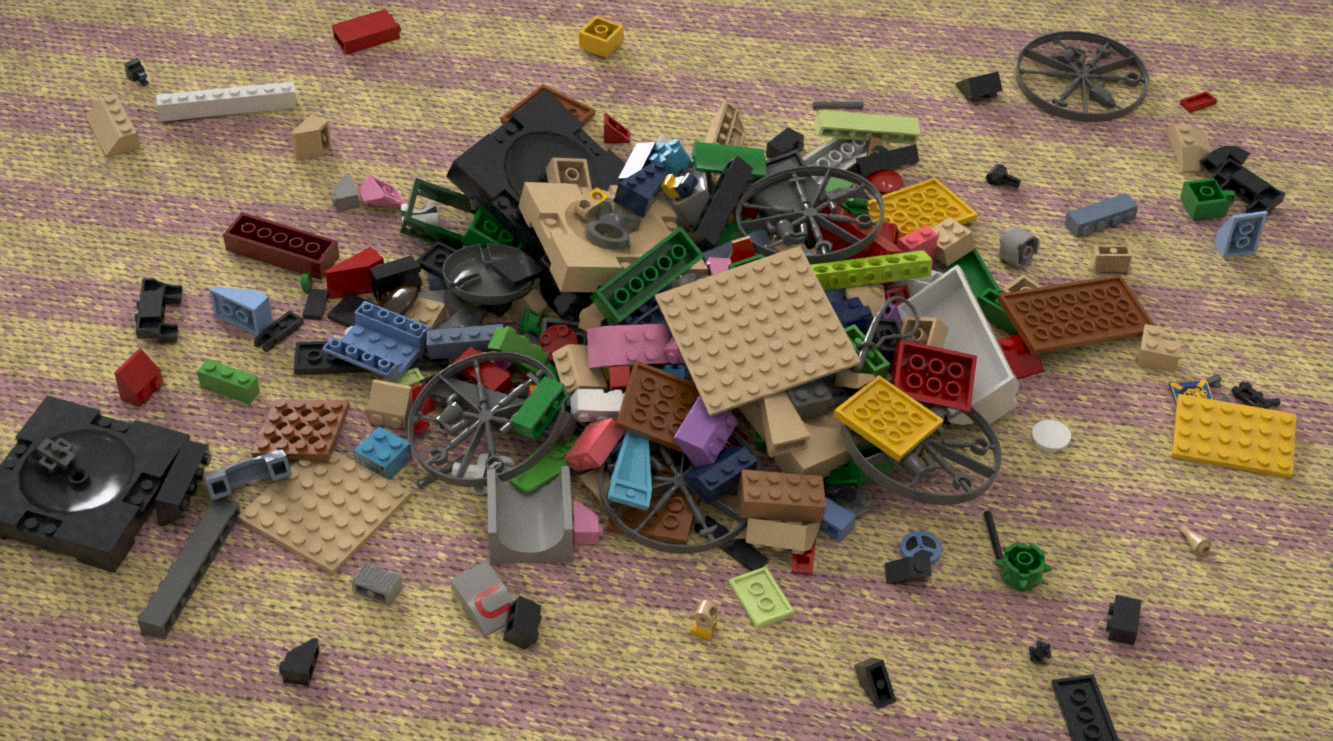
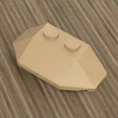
(726, 126)
(1189, 146)
(869, 295)

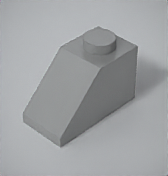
(345, 194)

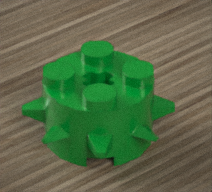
(1023, 566)

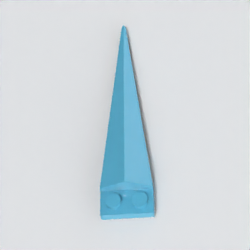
(632, 473)

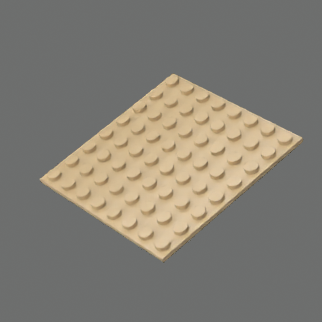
(756, 330)

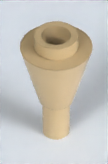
(1199, 544)

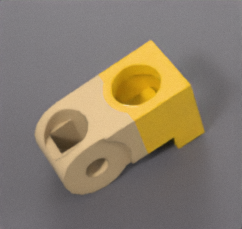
(589, 204)
(705, 620)

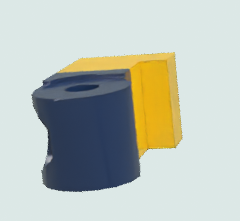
(679, 186)

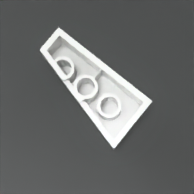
(595, 405)

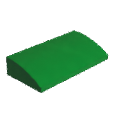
(714, 157)
(976, 273)

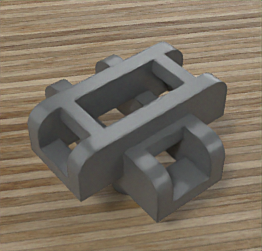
(54, 451)

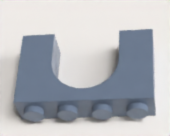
(223, 480)

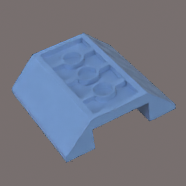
(380, 341)

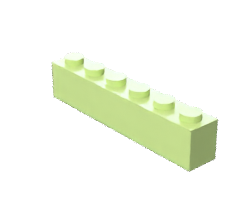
(862, 126)

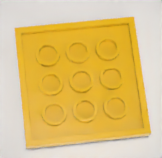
(888, 418)

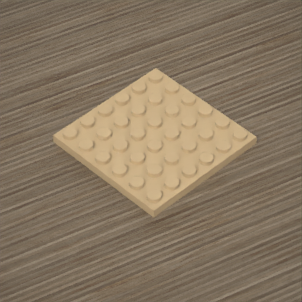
(325, 509)

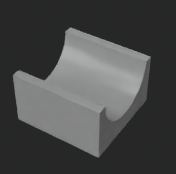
(531, 524)

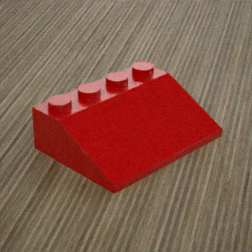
(934, 375)

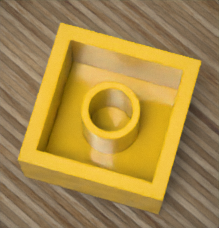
(601, 36)

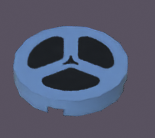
(921, 544)

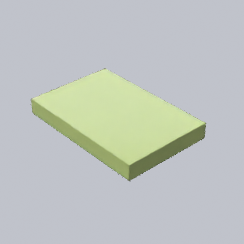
(761, 597)

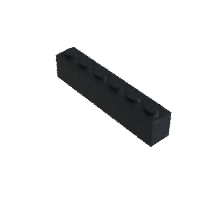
(721, 203)

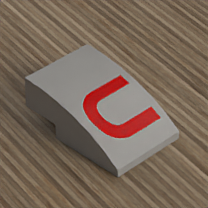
(483, 597)

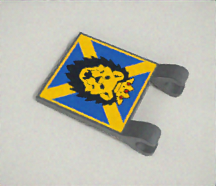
(1197, 388)

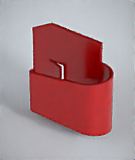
(422, 424)

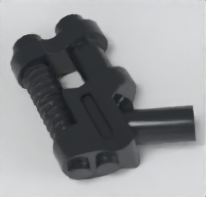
(1256, 397)
(841, 492)

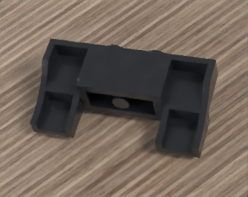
(1248, 187)
(152, 309)

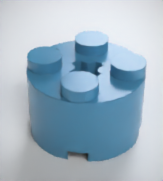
(673, 156)

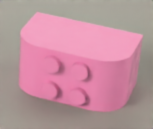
(626, 344)

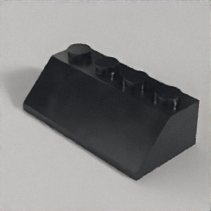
(181, 481)

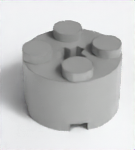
(1018, 247)

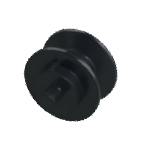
(1041, 651)

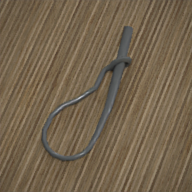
(869, 345)

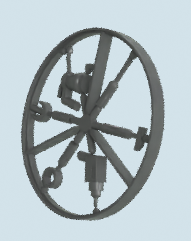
(1067, 68)
(792, 218)
(485, 417)
(938, 449)
(672, 484)

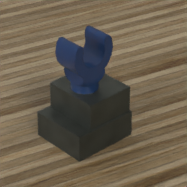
(136, 71)

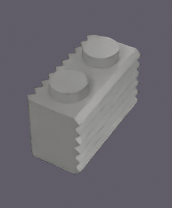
(377, 584)

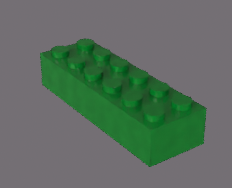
(646, 276)

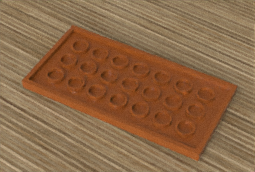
(1075, 314)

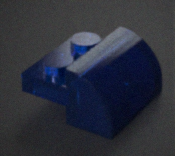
(852, 312)

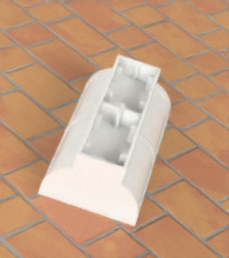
(969, 332)

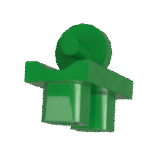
(530, 323)

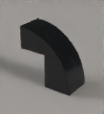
(1214, 159)

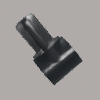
(999, 175)

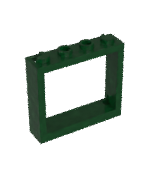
(429, 232)

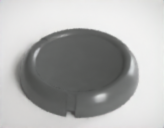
(471, 275)

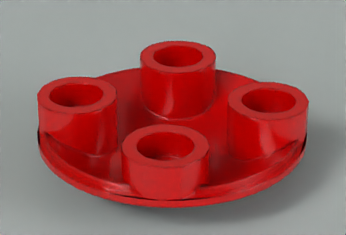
(886, 181)
(556, 338)

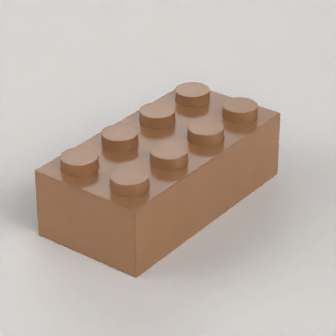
(781, 496)

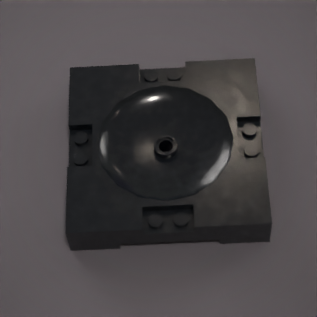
(519, 153)
(101, 495)

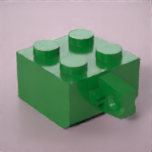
(1206, 199)

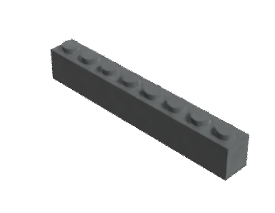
(442, 393)
(189, 568)

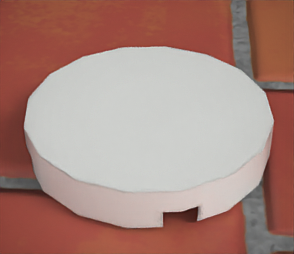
(1051, 436)

